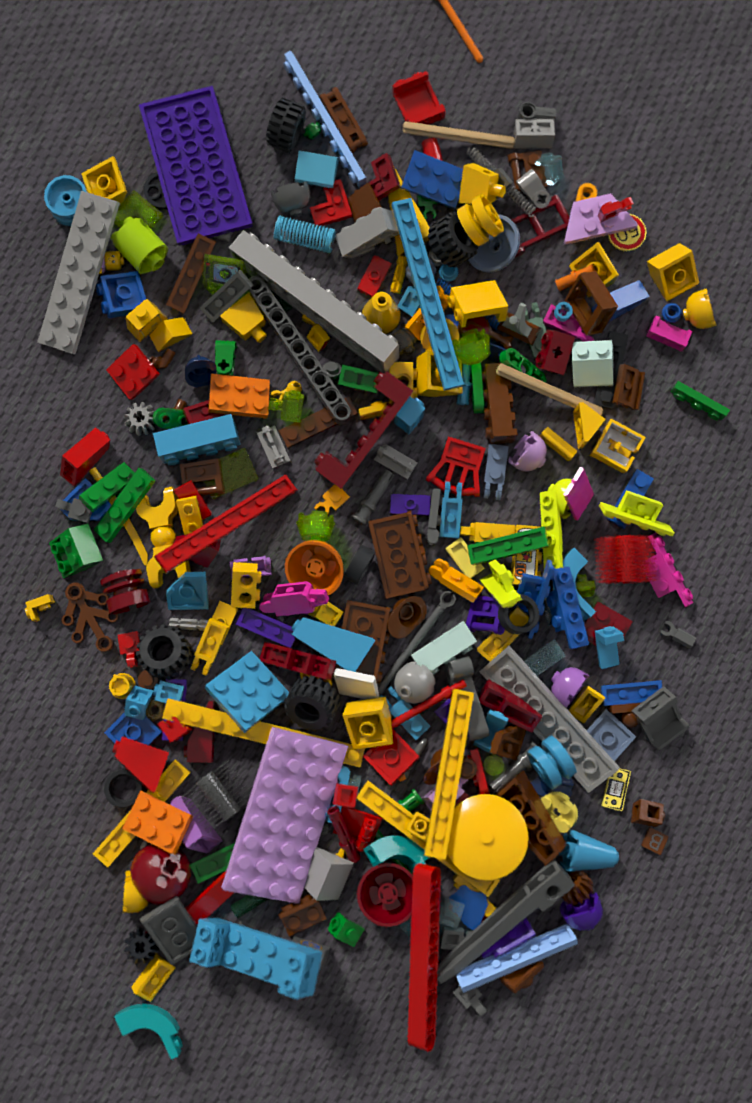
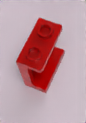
(418, 100)

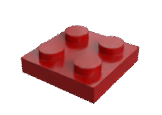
(133, 372)
(392, 760)

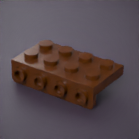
(399, 554)
(370, 622)

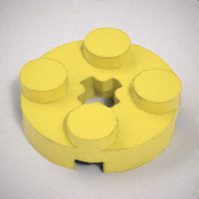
(568, 811)

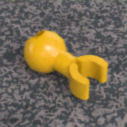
(293, 385)

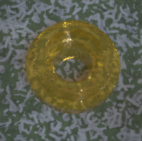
(150, 714)

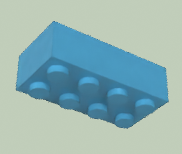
(197, 439)

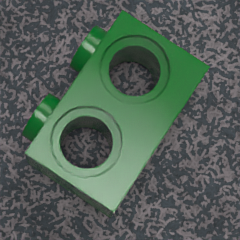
(358, 378)

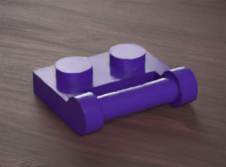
(486, 608)

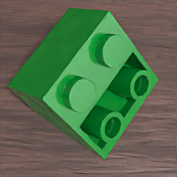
(75, 550)

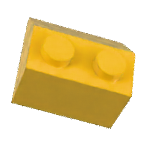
(673, 271)
(428, 377)
(368, 723)

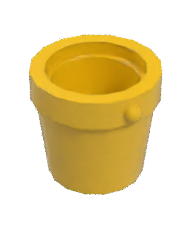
(121, 685)

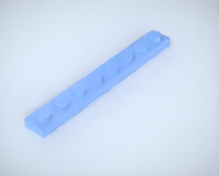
(319, 113)

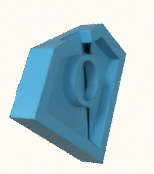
(188, 592)

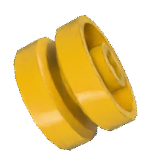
(480, 220)

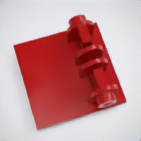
(361, 826)

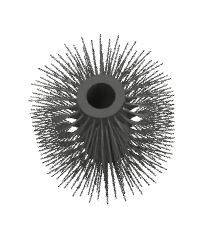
(217, 795)

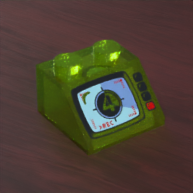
(219, 270)

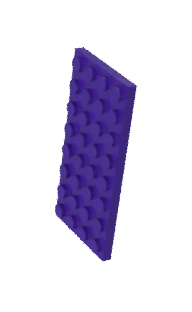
(195, 165)

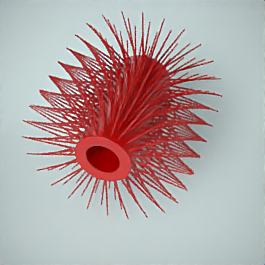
(626, 550)

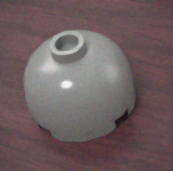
(414, 683)

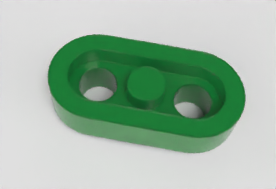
(173, 420)

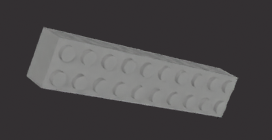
(316, 303)

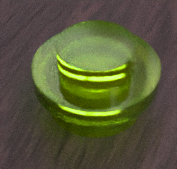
(493, 765)

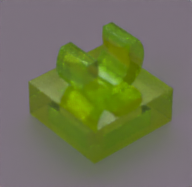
(584, 587)

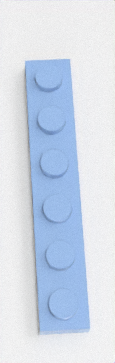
(521, 956)

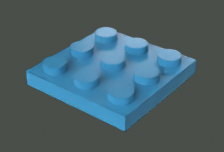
(247, 691)

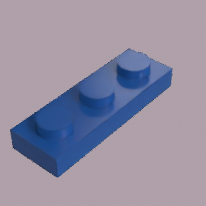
(637, 484)
(629, 692)

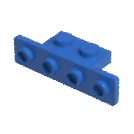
(537, 589)
(566, 609)

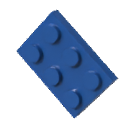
(433, 179)

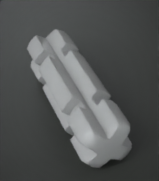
(188, 624)

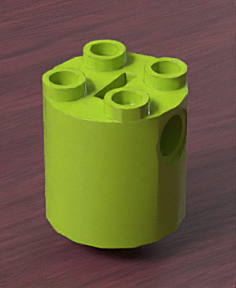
(140, 245)

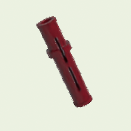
(347, 841)

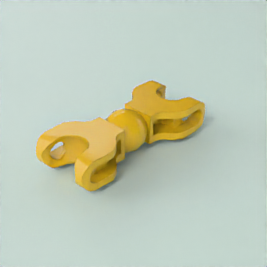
(160, 521)

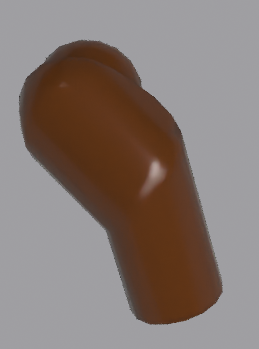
(163, 361)

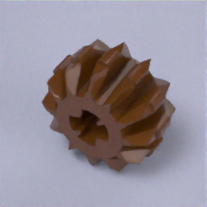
(581, 890)

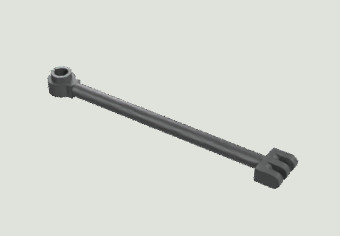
(415, 641)

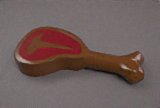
(482, 323)

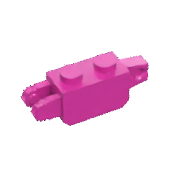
(293, 599)

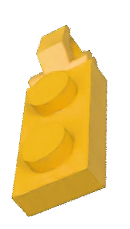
(486, 531)

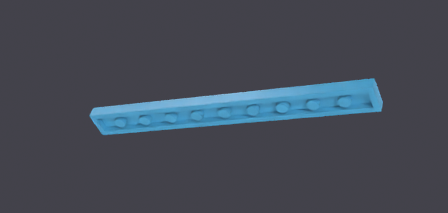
(427, 294)

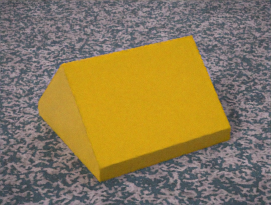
(105, 180)
(598, 258)
(586, 423)

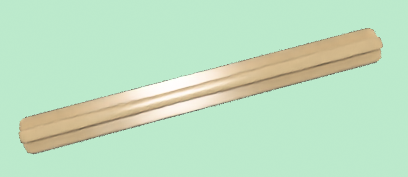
(458, 135)
(543, 388)

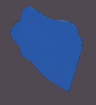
(474, 908)

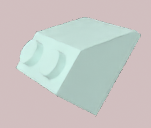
(592, 363)

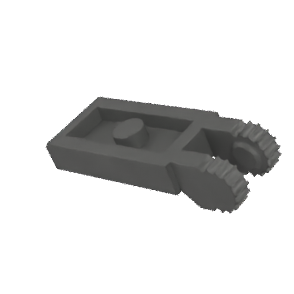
(434, 517)

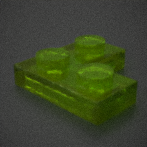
(137, 207)

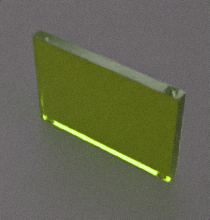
(236, 472)

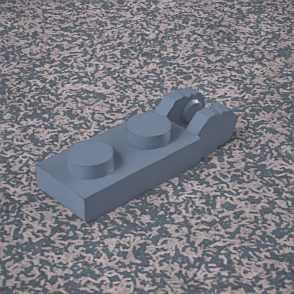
(495, 469)

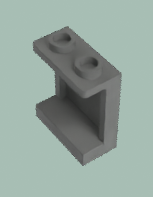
(660, 718)

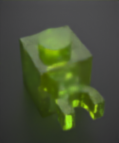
(290, 406)

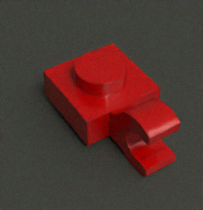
(128, 646)

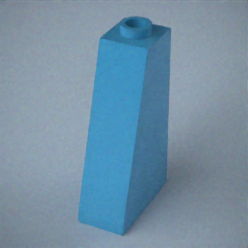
(333, 642)

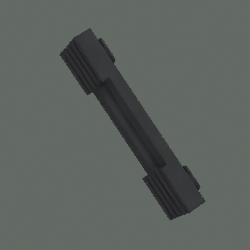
(604, 396)

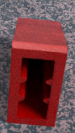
(84, 456)
(141, 761)

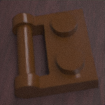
(529, 163)
(204, 471)

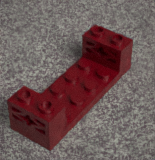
(339, 472)

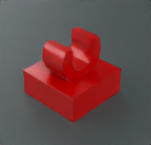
(345, 795)

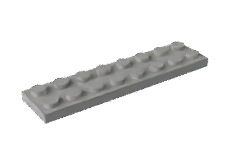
(78, 272)
(589, 757)

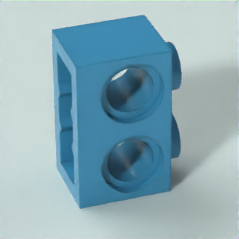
(410, 414)

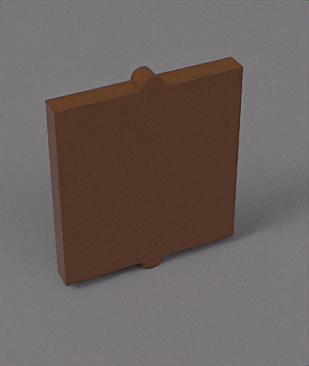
(363, 202)

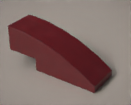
(509, 705)

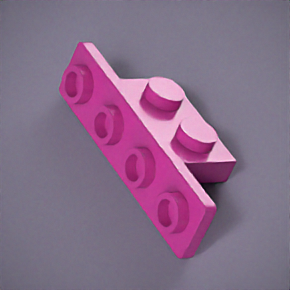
(667, 577)

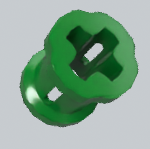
(411, 801)

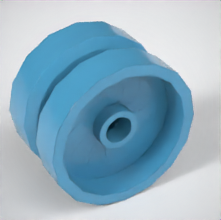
(62, 197)
(551, 762)

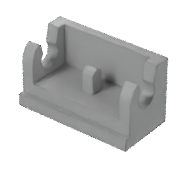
(534, 133)

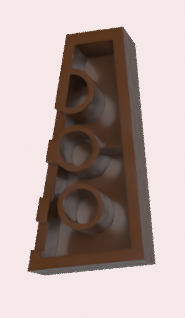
(498, 402)
(543, 834)

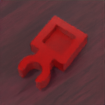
(611, 209)

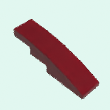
(298, 661)

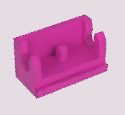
(669, 334)

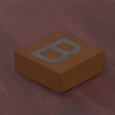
(654, 840)

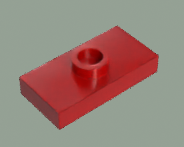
(374, 276)
(188, 490)

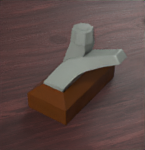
(518, 327)

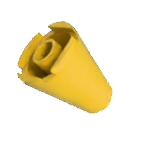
(382, 311)

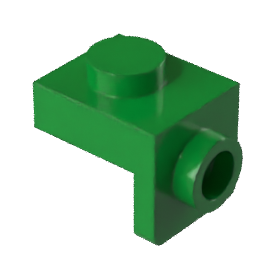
(345, 929)

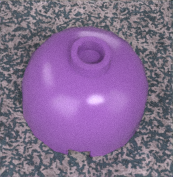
(567, 684)

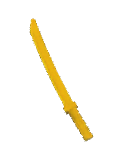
(128, 525)

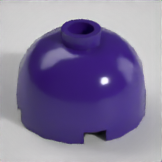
(584, 915)

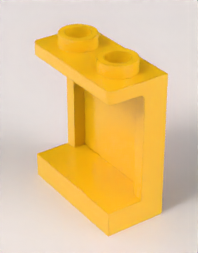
(477, 301)

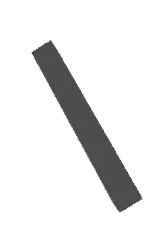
(307, 356)

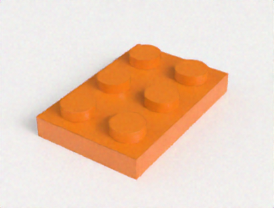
(239, 396)
(157, 822)

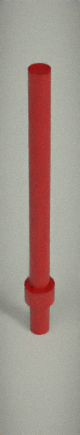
(446, 693)

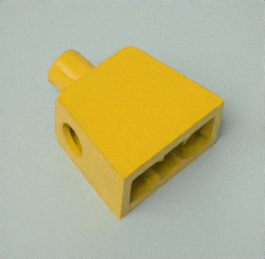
(478, 181)
(245, 319)

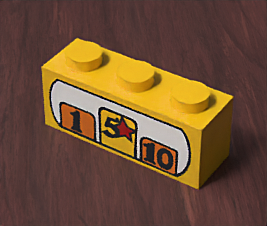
(525, 562)

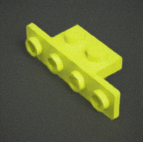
(639, 511)
(552, 521)
(500, 585)

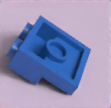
(120, 293)

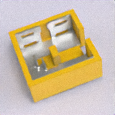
(616, 446)

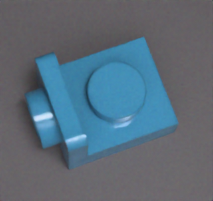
(409, 301)
(168, 690)
(137, 702)

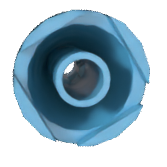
(586, 853)

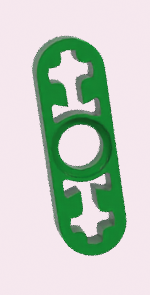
(514, 360)
(477, 393)

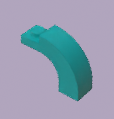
(396, 848)
(153, 1018)

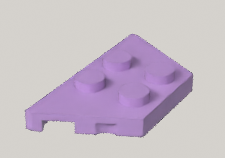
(585, 222)

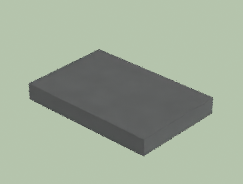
(171, 929)

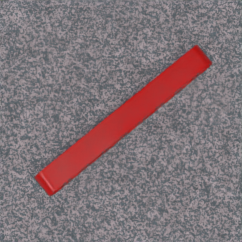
(424, 956)

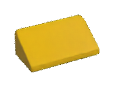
(558, 444)
(152, 978)

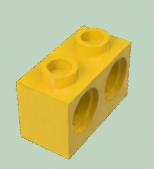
(245, 585)

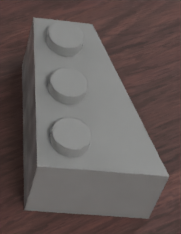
(367, 232)

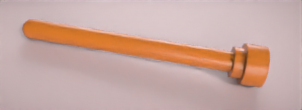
(461, 30)

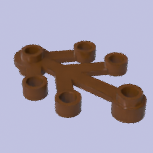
(87, 614)

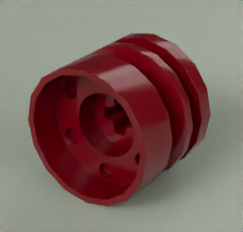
(124, 588)

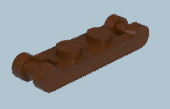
(343, 119)

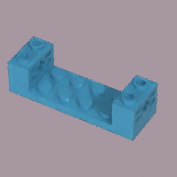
(257, 955)

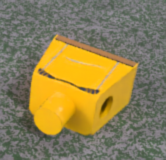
(144, 319)

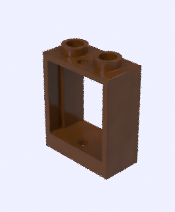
(591, 321)

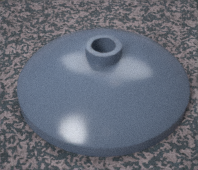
(493, 260)

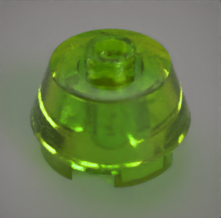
(473, 347)
(315, 526)

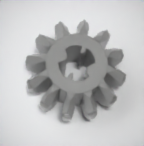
(132, 421)

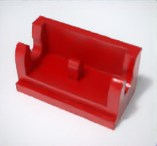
(175, 730)

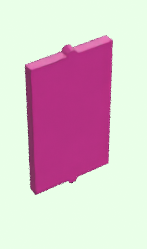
(578, 494)

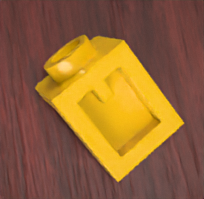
(41, 603)
(327, 614)

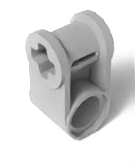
(532, 186)

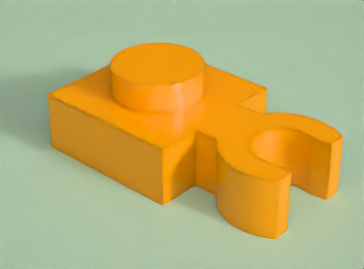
(333, 498)

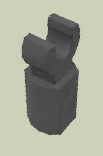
(678, 635)

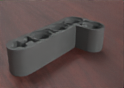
(455, 672)

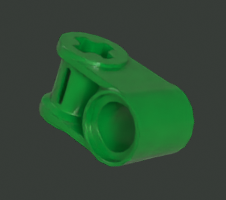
(225, 356)

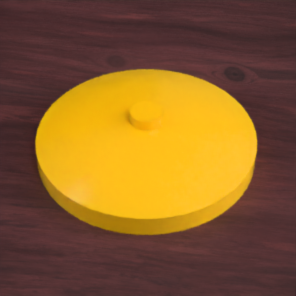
(487, 837)

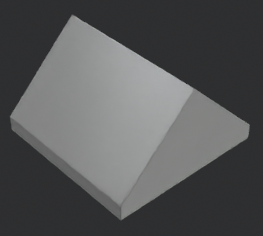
(327, 875)

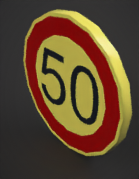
(629, 239)

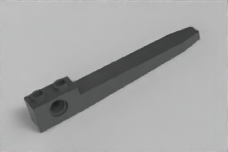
(539, 891)

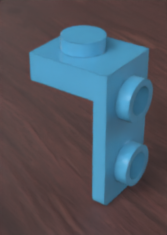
(607, 646)
(495, 721)

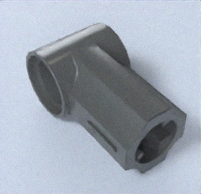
(535, 112)

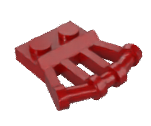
(461, 455)

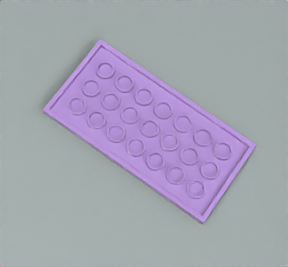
(284, 816)

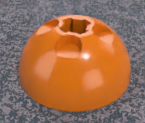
(302, 565)

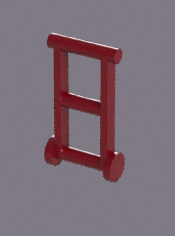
(541, 235)

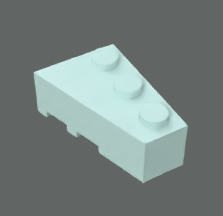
(445, 648)

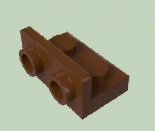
(302, 915)

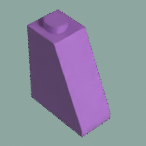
(196, 837)

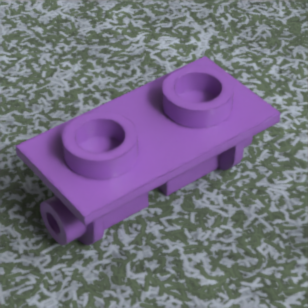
(264, 565)

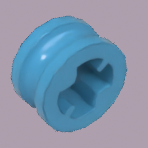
(568, 307)

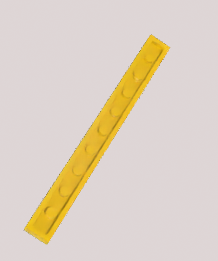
(222, 723)

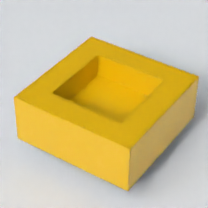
(318, 337)

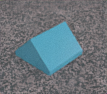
(316, 169)

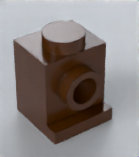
(642, 808)

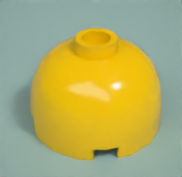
(699, 310)
(132, 899)

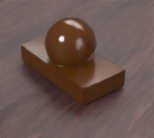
(627, 715)
(522, 977)

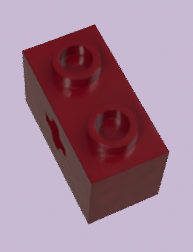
(557, 361)

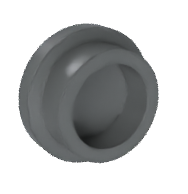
(333, 369)

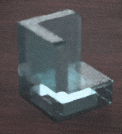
(450, 912)

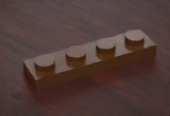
(190, 273)
(312, 425)

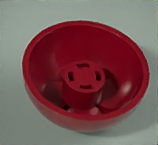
(153, 877)
(384, 905)

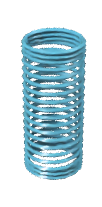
(295, 227)

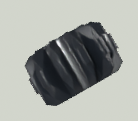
(133, 943)

